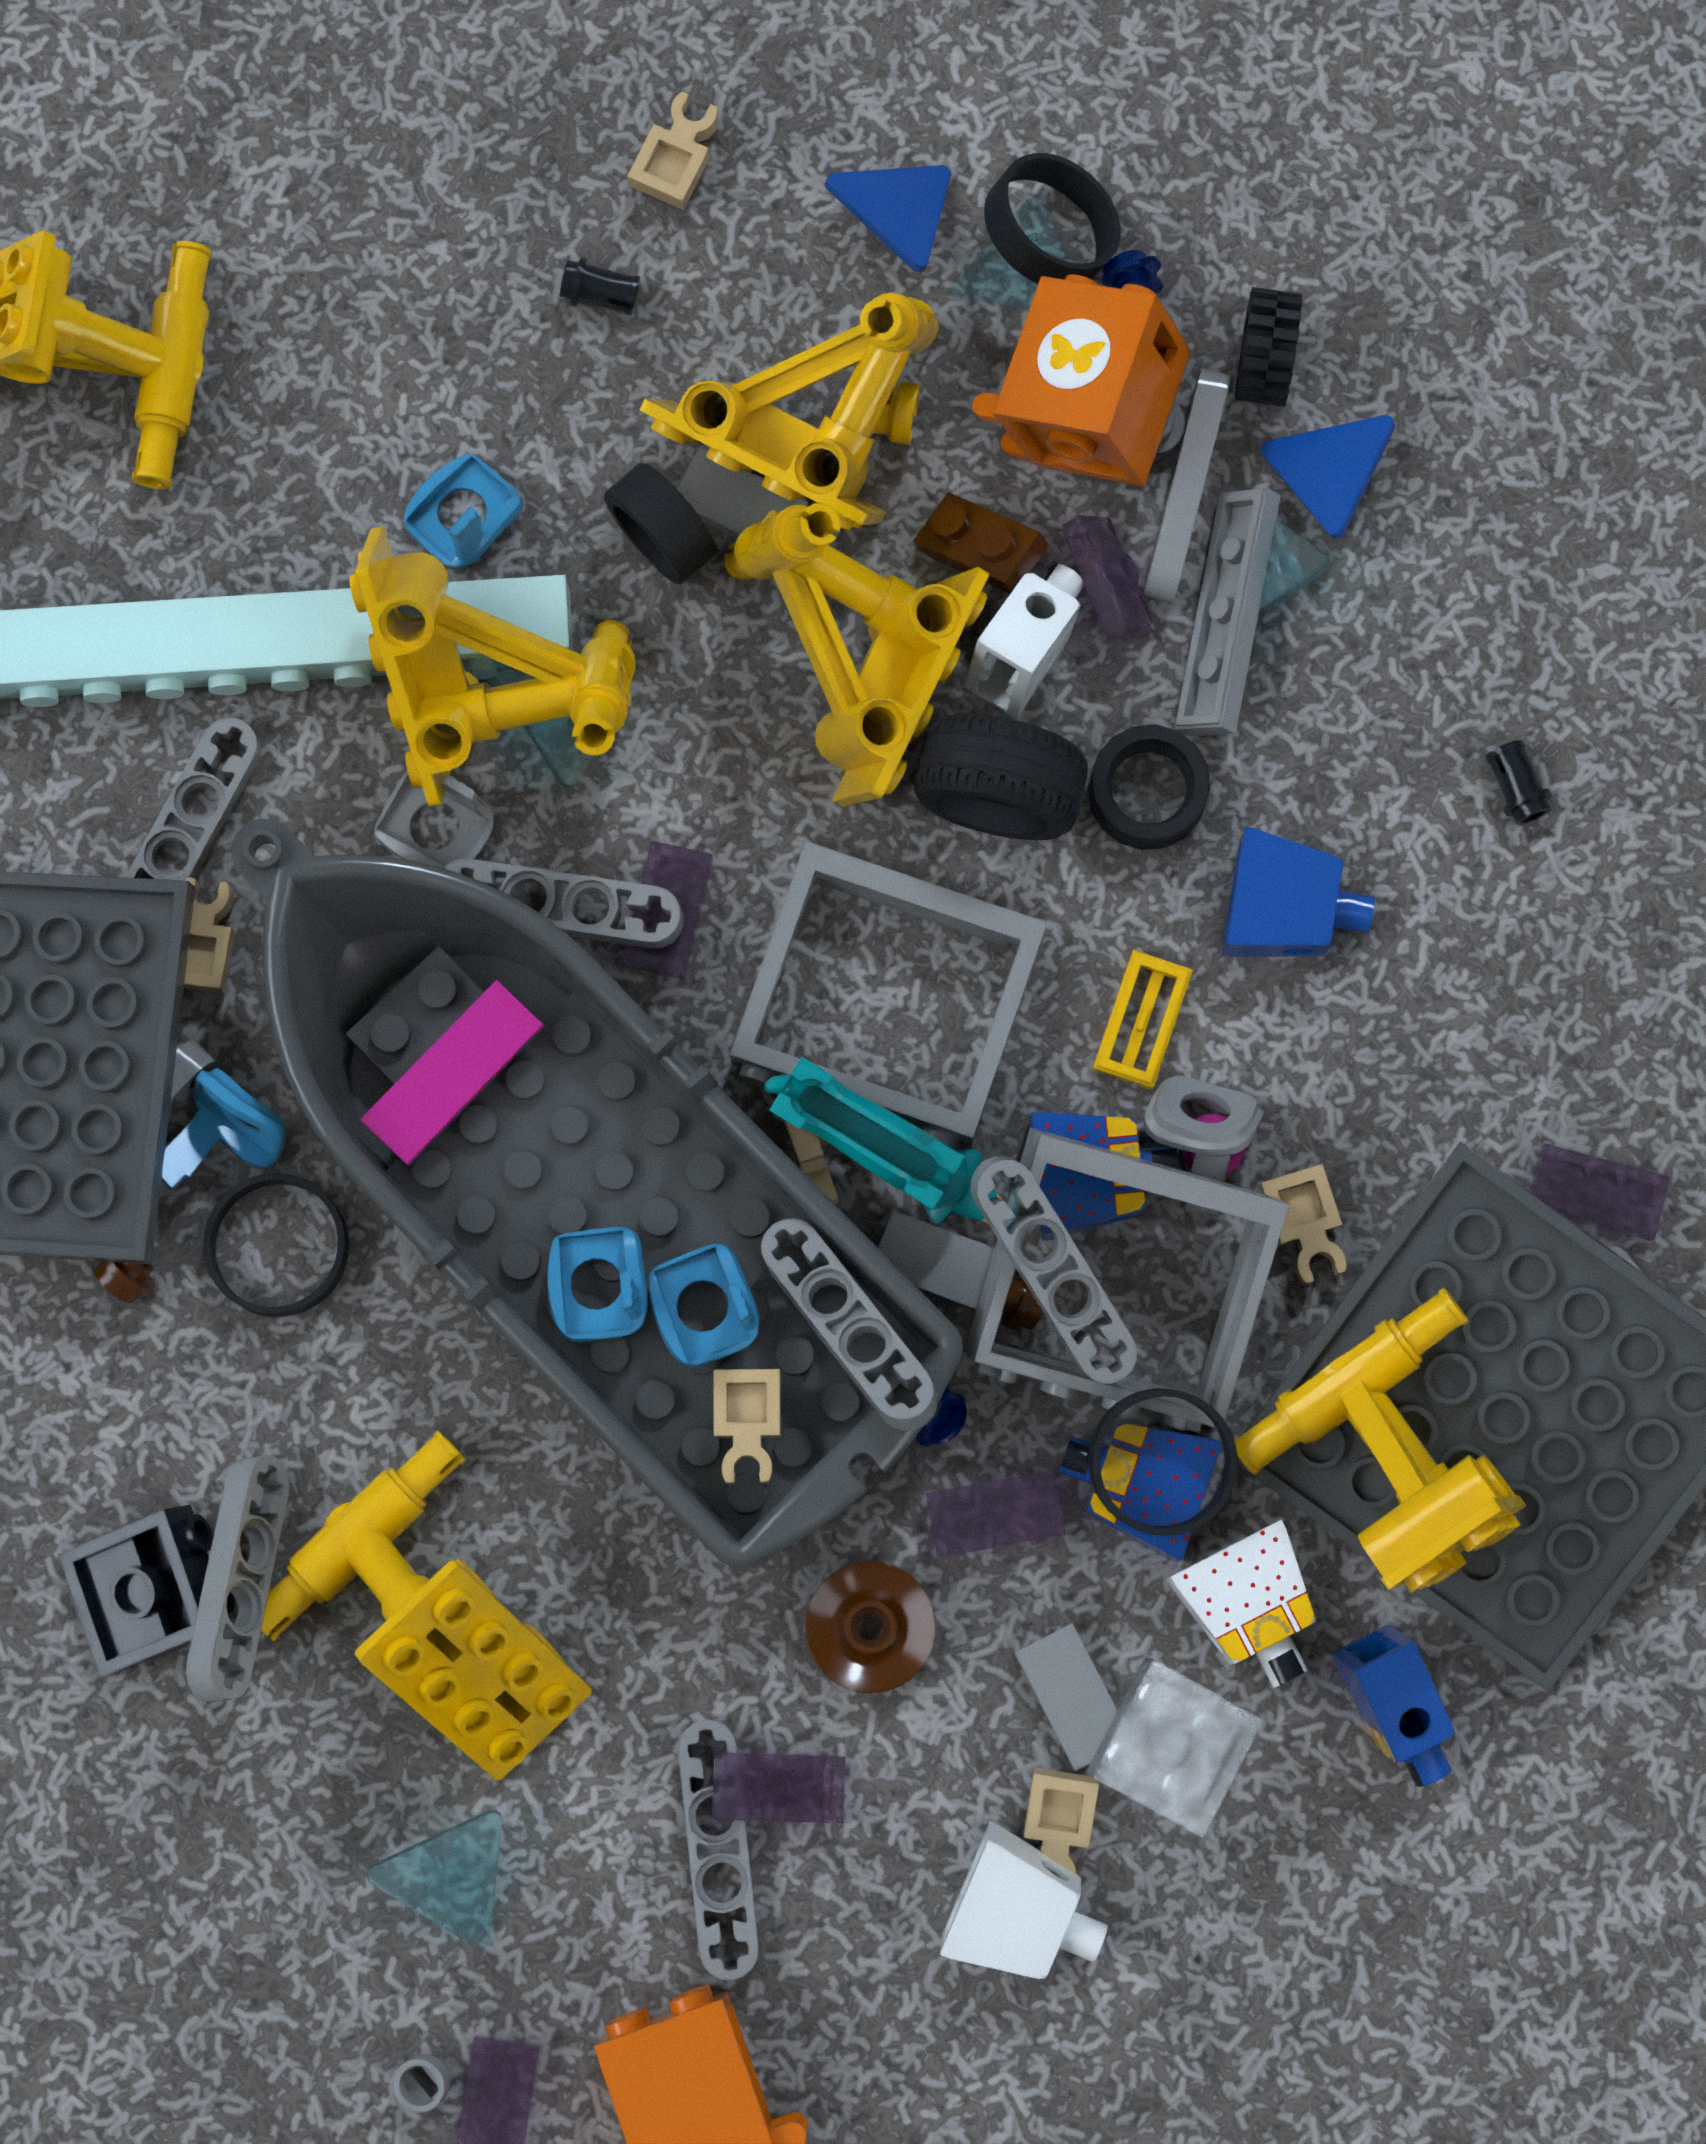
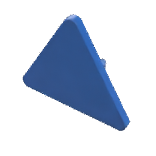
(897, 206)
(1331, 467)

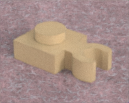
(673, 159)
(209, 944)
(811, 1159)
(1308, 1218)
(747, 1410)
(1060, 1813)

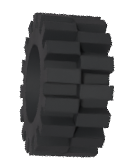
(1268, 346)

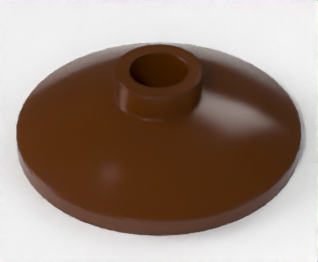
(862, 1591)

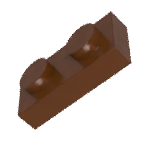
(974, 537)

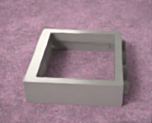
(920, 900)
(1237, 1315)

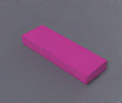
(452, 1073)

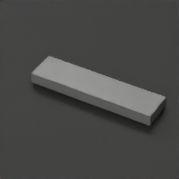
(1227, 612)

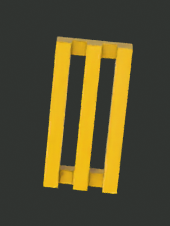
(1124, 1070)

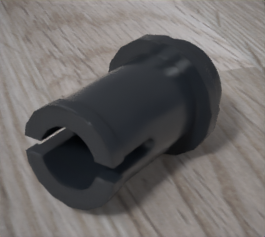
(599, 286)
(1519, 783)

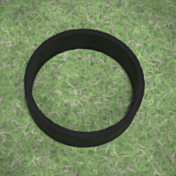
(1079, 188)
(229, 1199)
(1230, 1467)

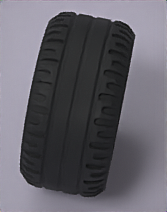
(1000, 776)

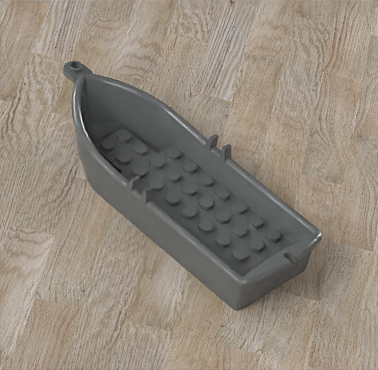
(572, 1136)

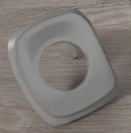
(395, 821)
(1210, 1141)

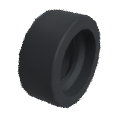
(660, 523)
(1143, 740)

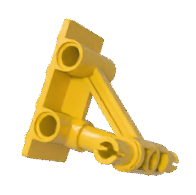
(51, 329)
(788, 448)
(909, 632)
(445, 705)
(1438, 1506)
(445, 1638)

